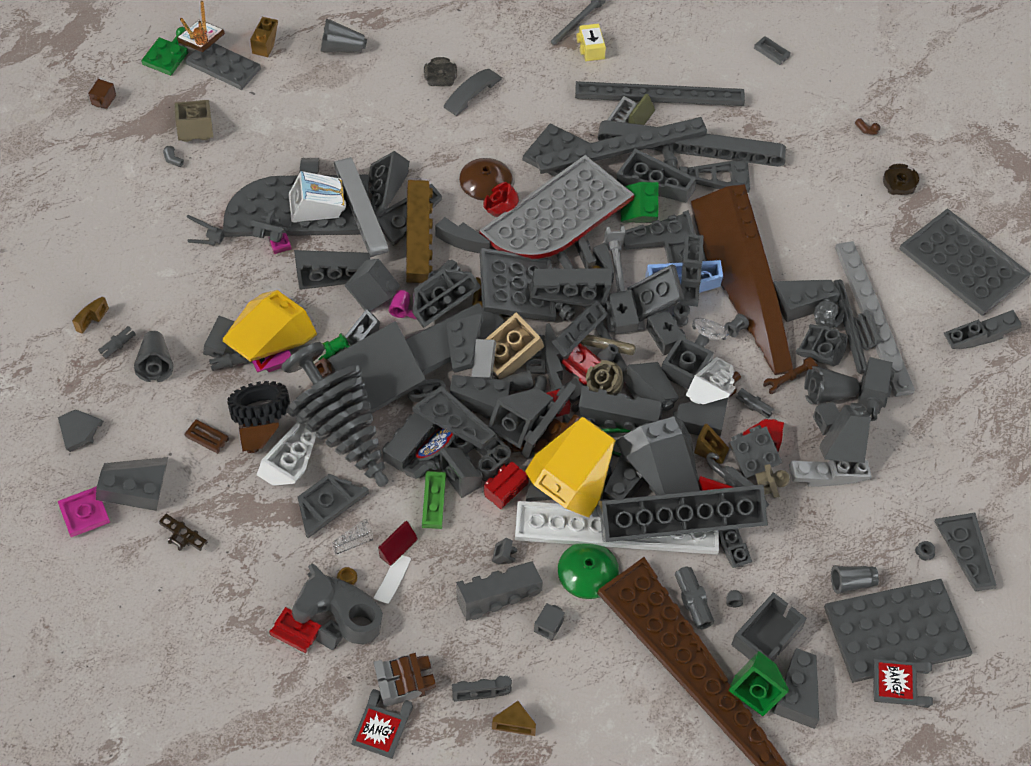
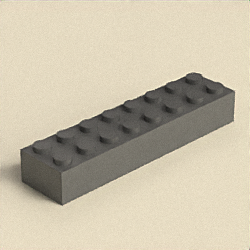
(683, 513)

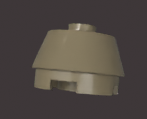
(605, 376)

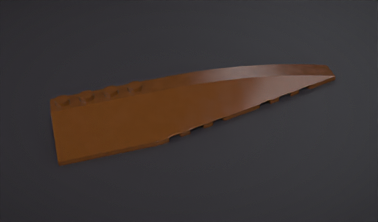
(734, 238)

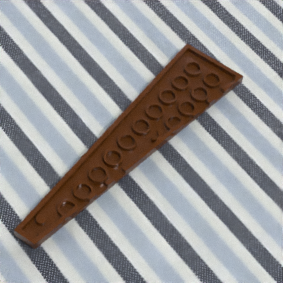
(657, 622)

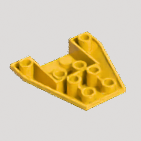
(269, 327)
(574, 467)

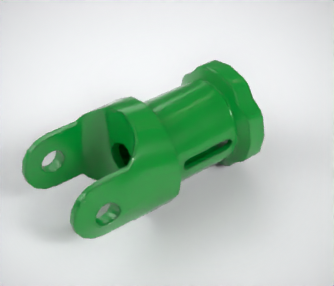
(334, 346)

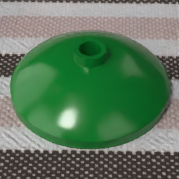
(582, 579)

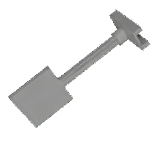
(614, 243)

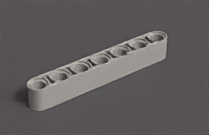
(361, 207)

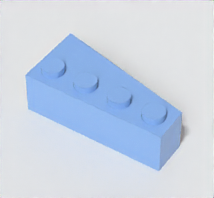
(710, 273)

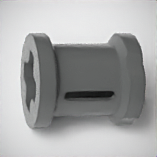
(681, 313)
(736, 325)

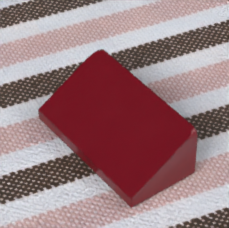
(397, 543)

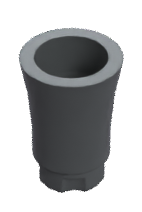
(853, 578)

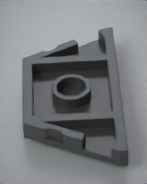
(327, 501)

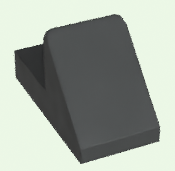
(364, 326)

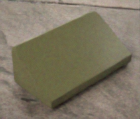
(642, 111)

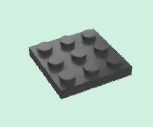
(549, 141)

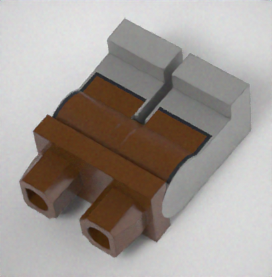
(402, 678)

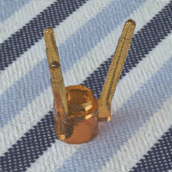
(200, 33)

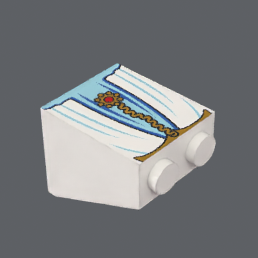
(316, 197)

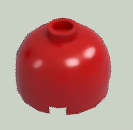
(501, 200)

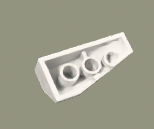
(712, 382)
(288, 457)

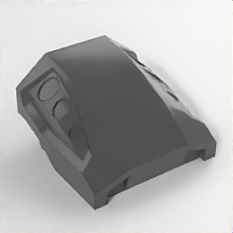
(823, 345)

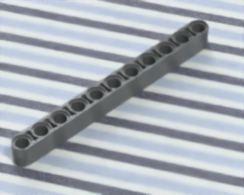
(707, 145)

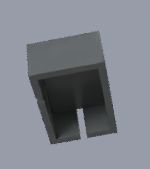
(768, 629)

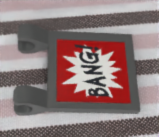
(897, 682)
(379, 728)

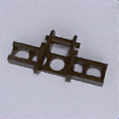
(190, 540)

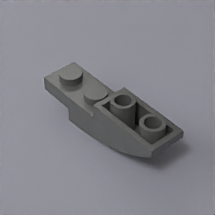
(984, 332)

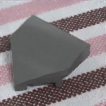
(78, 428)

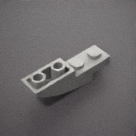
(829, 473)

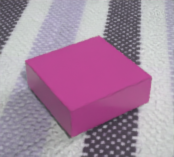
(283, 245)

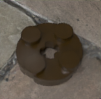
(899, 187)

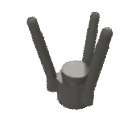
(214, 234)

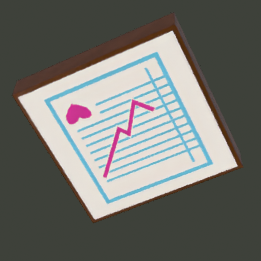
(213, 34)

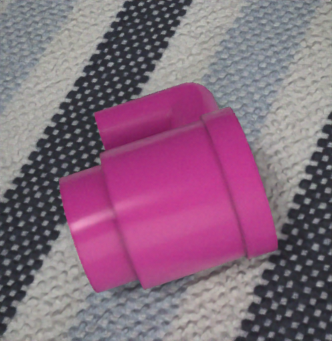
(400, 305)

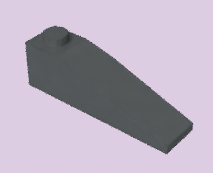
(386, 179)

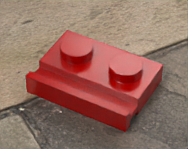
(294, 633)

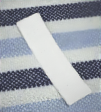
(392, 580)

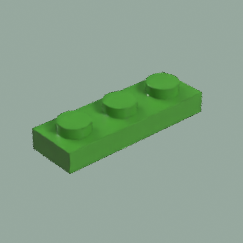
(433, 500)

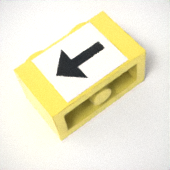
(591, 42)

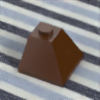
(256, 437)

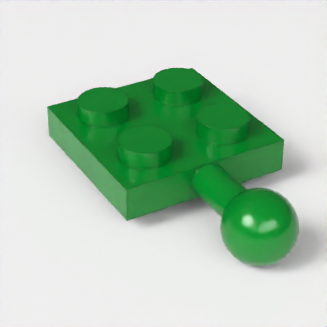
(166, 55)

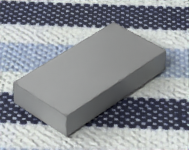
(484, 358)

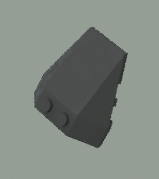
(662, 456)

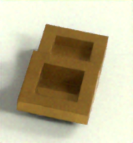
(93, 311)

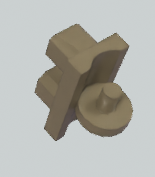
(772, 481)

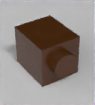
(102, 94)

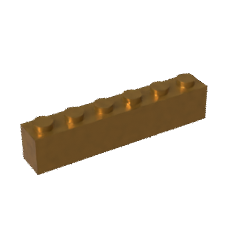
(418, 234)

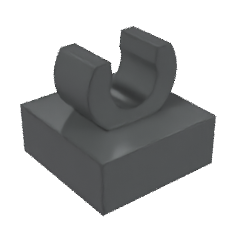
(503, 550)

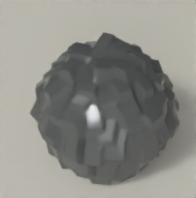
(828, 314)

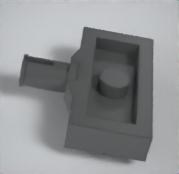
(418, 468)

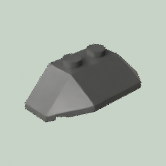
(441, 294)

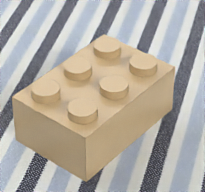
(514, 346)

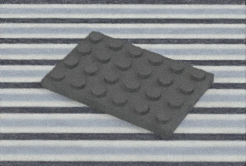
(965, 261)
(897, 625)

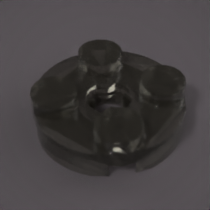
(440, 79)

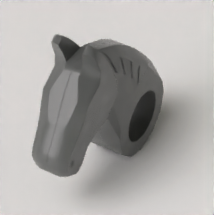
(344, 600)

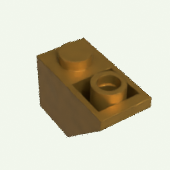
(264, 37)

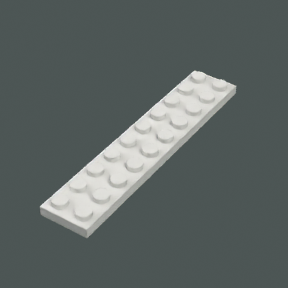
(559, 525)

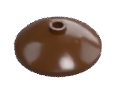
(482, 176)

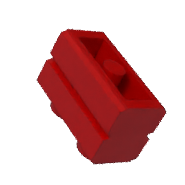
(505, 485)

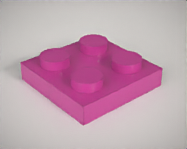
(83, 512)

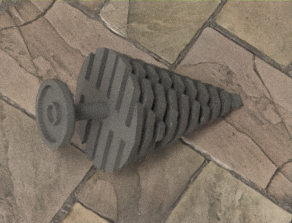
(337, 411)

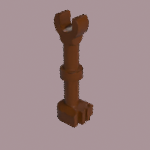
(791, 374)

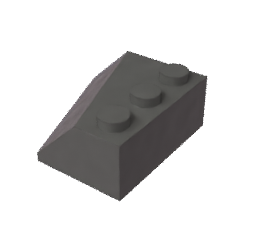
(132, 482)

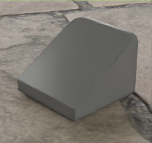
(329, 635)

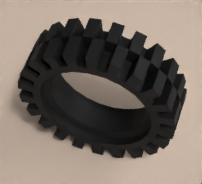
(241, 413)

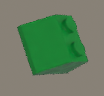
(644, 204)
(759, 684)

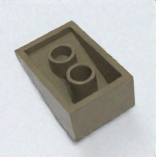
(193, 120)

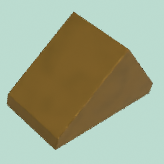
(710, 442)
(514, 720)

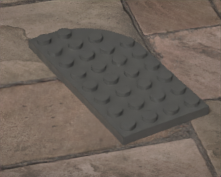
(273, 195)

